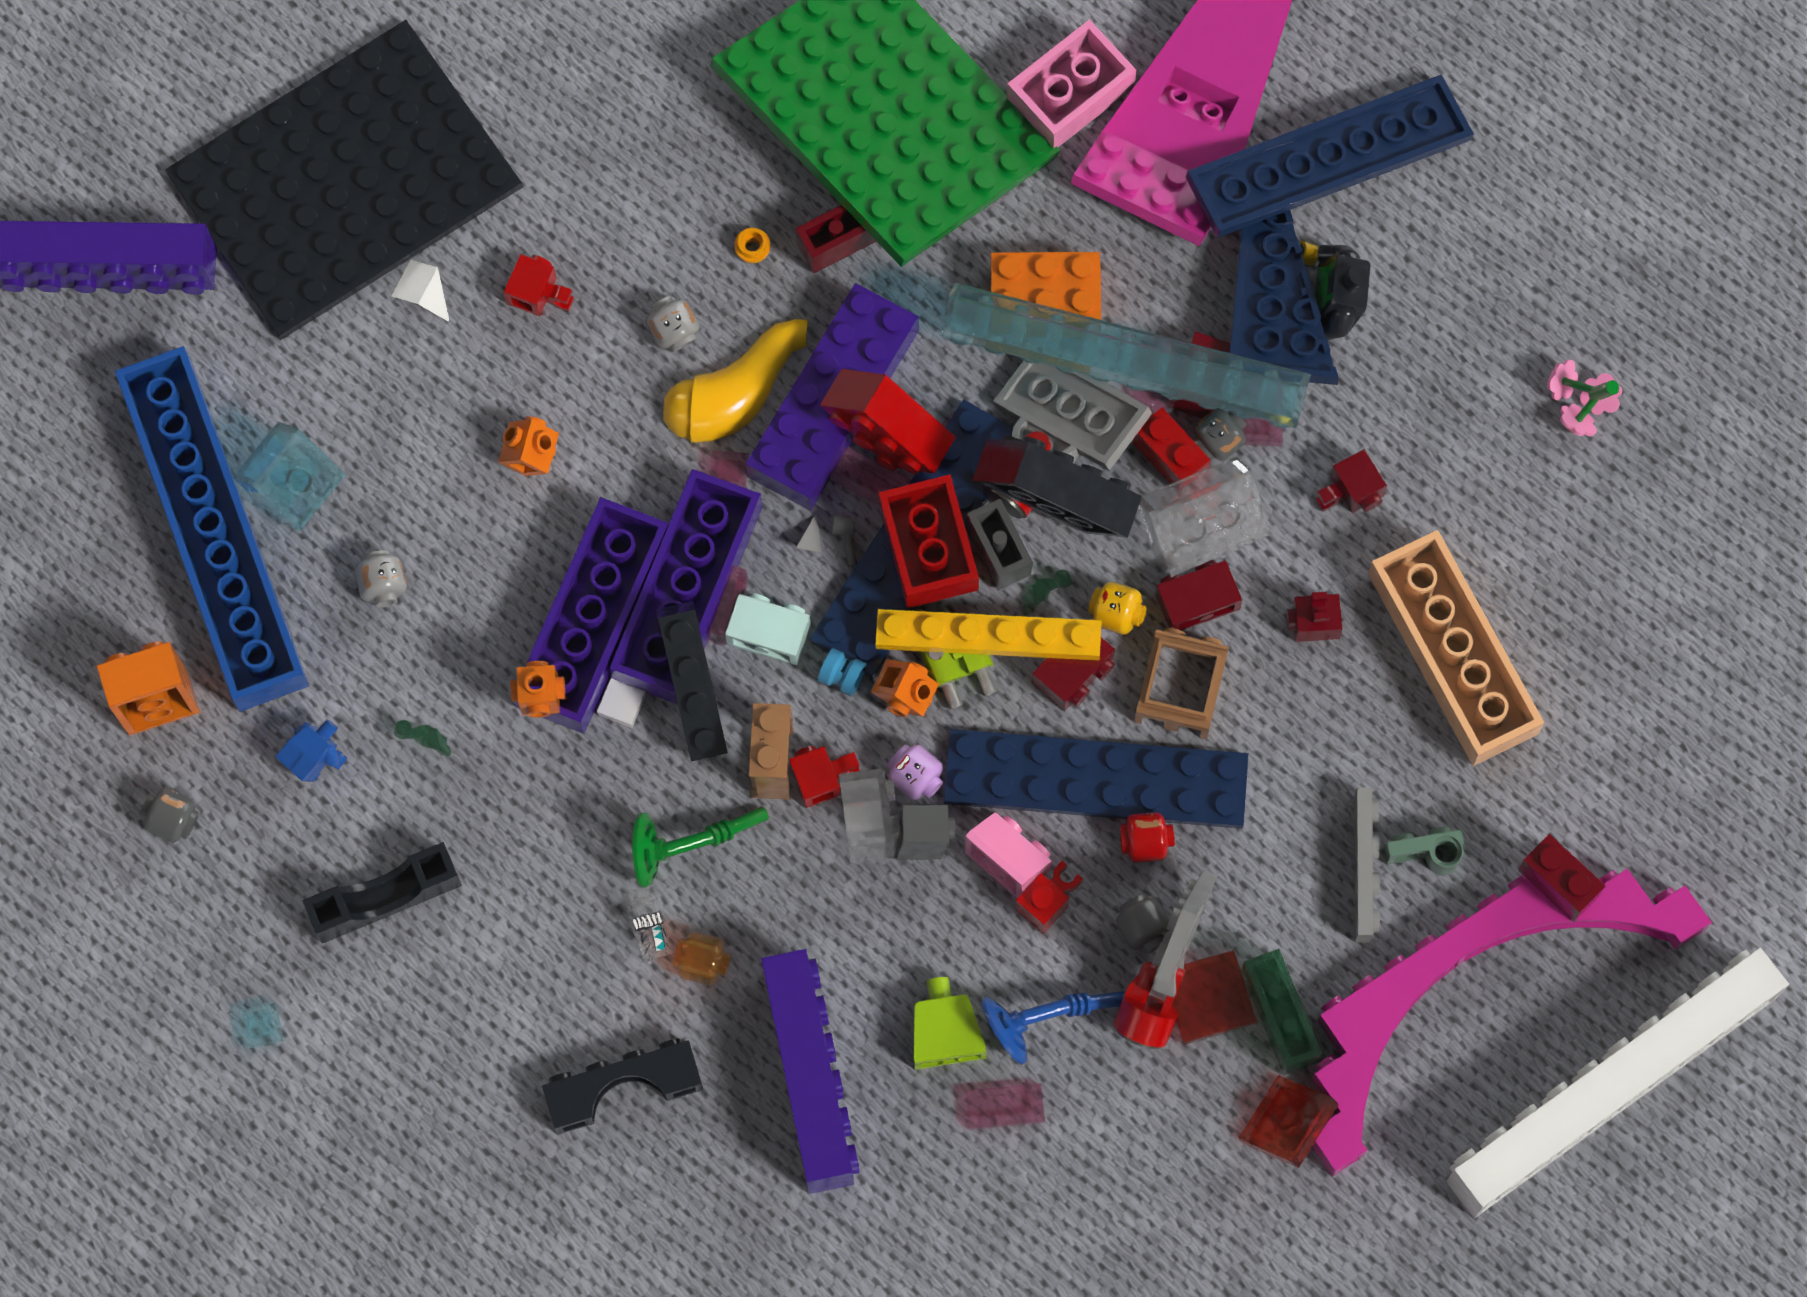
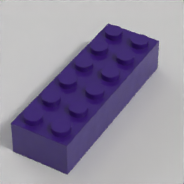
(106, 256)
(801, 441)
(691, 565)
(596, 606)
(807, 1070)

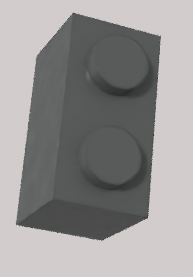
(999, 544)
(924, 832)

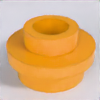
(752, 235)

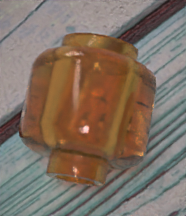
(701, 958)

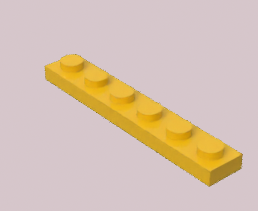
(988, 634)

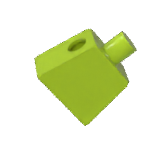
(945, 1028)

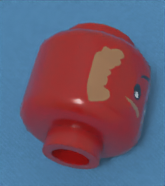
(1146, 837)

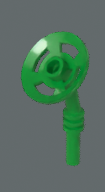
(650, 849)

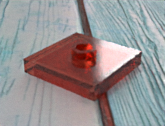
(1212, 999)
(1288, 1121)

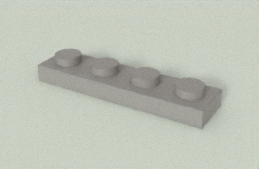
(1365, 849)

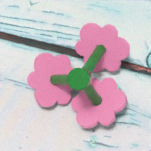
(1597, 396)

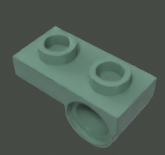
(1408, 848)

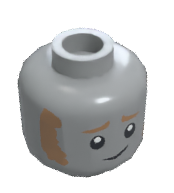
(672, 324)
(380, 578)

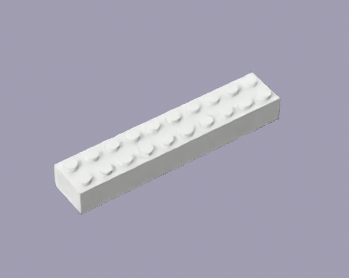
(1617, 1082)

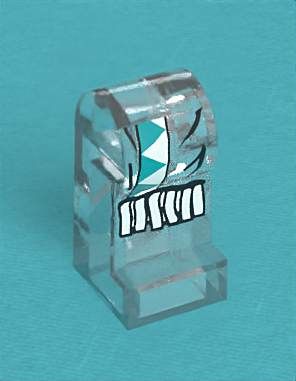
(647, 922)

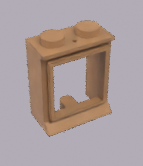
(1174, 715)
(770, 750)

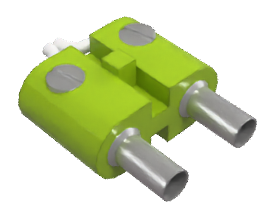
(950, 667)

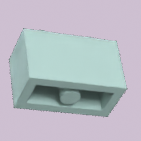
(768, 628)

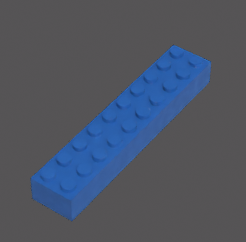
(212, 529)

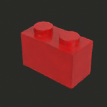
(1170, 448)

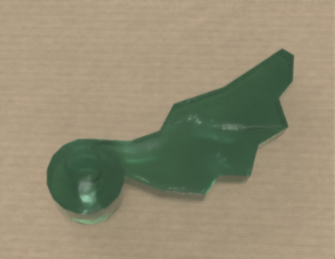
(1041, 589)
(427, 736)

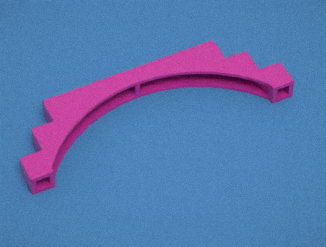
(1369, 1016)

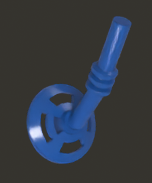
(1013, 1024)

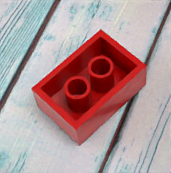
(887, 421)
(928, 541)

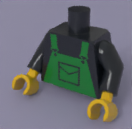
(1340, 286)

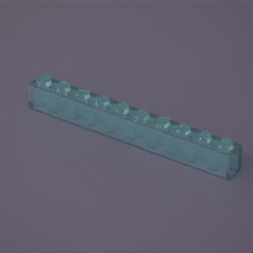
(1125, 356)

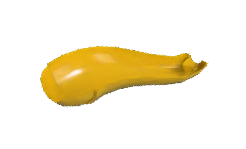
(731, 397)

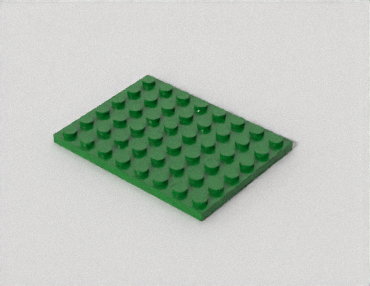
(885, 115)

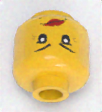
(1117, 607)

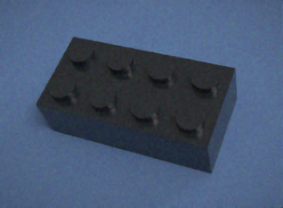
(1057, 486)

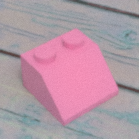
(1006, 853)

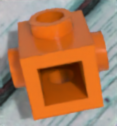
(528, 446)
(905, 688)
(541, 701)

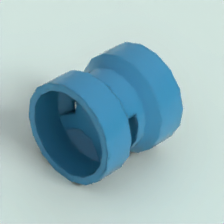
(841, 672)

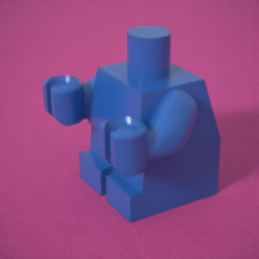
(311, 751)

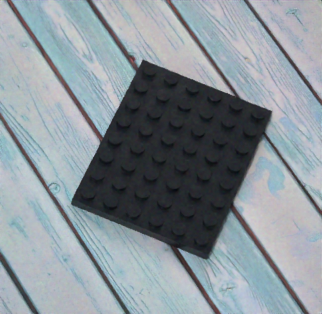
(343, 179)

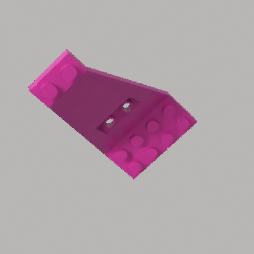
(1186, 112)

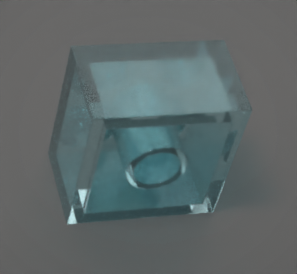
(289, 476)

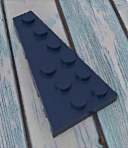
(1276, 304)

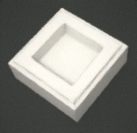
(621, 703)

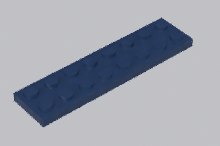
(1329, 155)
(874, 582)
(1095, 778)

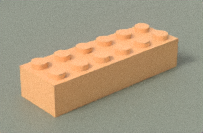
(1455, 648)

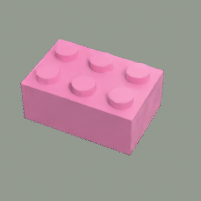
(1071, 84)

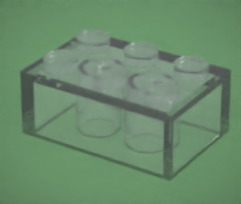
(1204, 516)

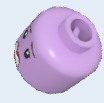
(915, 772)

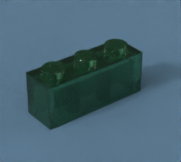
(1281, 1012)

